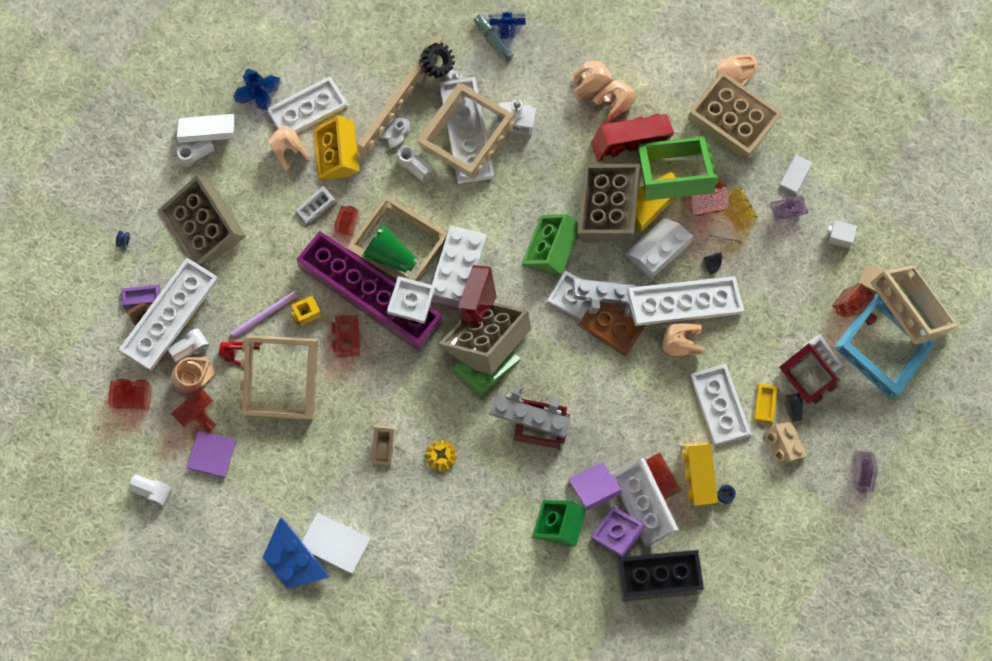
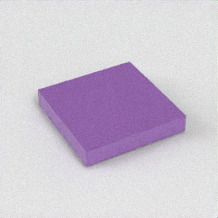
(211, 454)
(595, 486)
(618, 532)

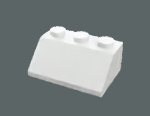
(659, 247)

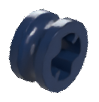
(122, 239)
(726, 500)

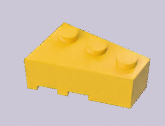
(648, 210)
(699, 473)

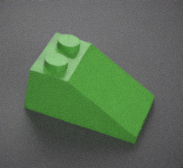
(482, 382)

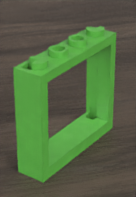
(678, 186)

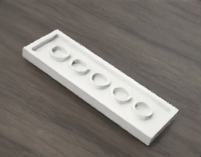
(466, 130)
(685, 301)
(168, 314)

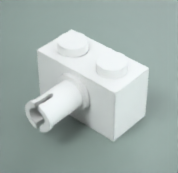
(523, 115)

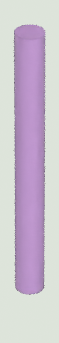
(263, 315)

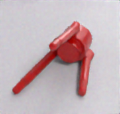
(229, 350)

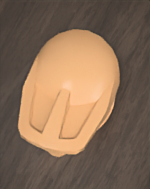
(738, 67)
(594, 82)
(619, 95)
(284, 140)
(675, 340)
(192, 374)

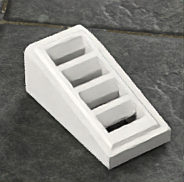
(325, 205)
(827, 351)

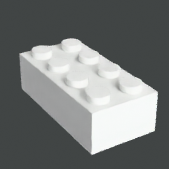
(460, 252)

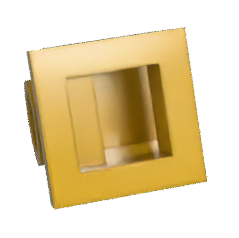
(308, 305)

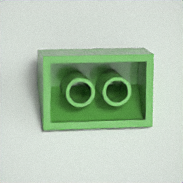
(551, 243)

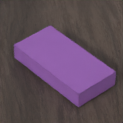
(136, 295)

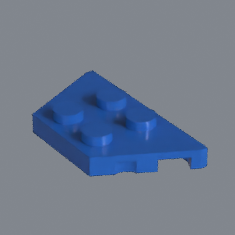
(291, 558)

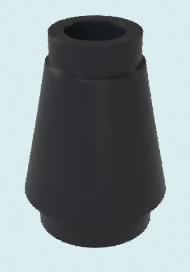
(794, 406)

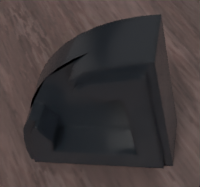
(713, 262)

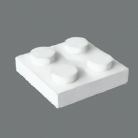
(411, 299)

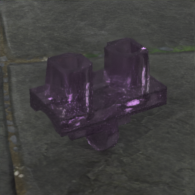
(788, 208)

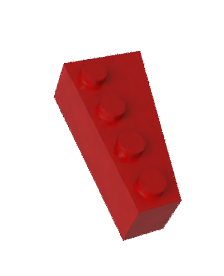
(626, 135)

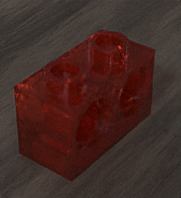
(346, 336)

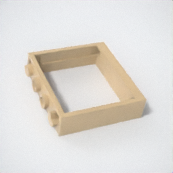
(442, 117)
(408, 215)
(904, 311)
(246, 383)

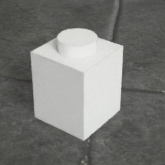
(841, 234)

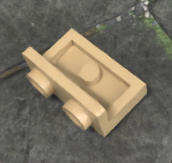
(785, 443)

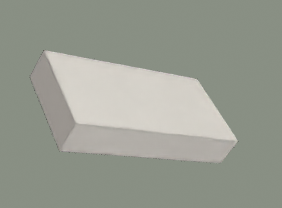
(795, 174)

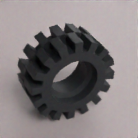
(428, 64)

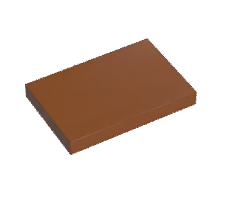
(612, 327)

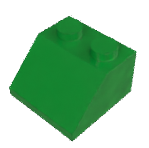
(559, 522)

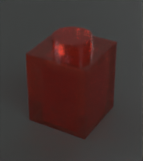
(347, 220)

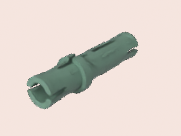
(489, 32)

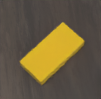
(765, 403)

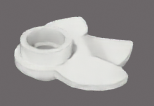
(394, 134)

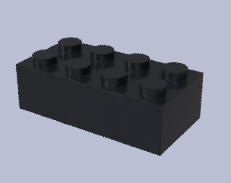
(660, 575)

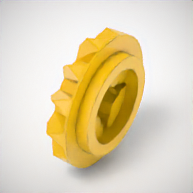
(441, 464)

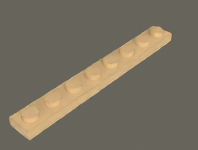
(395, 103)

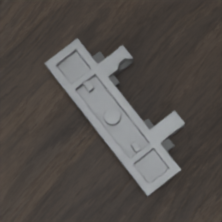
(596, 292)
(546, 420)

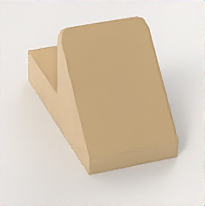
(383, 445)

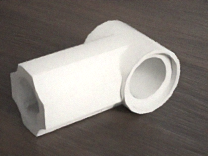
(195, 150)
(414, 164)
(191, 344)
(153, 491)

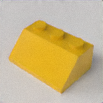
(336, 149)

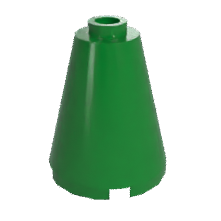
(390, 251)

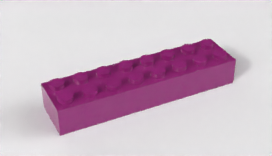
(363, 288)

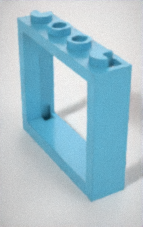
(866, 367)

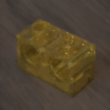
(740, 209)

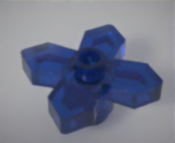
(506, 23)
(257, 89)

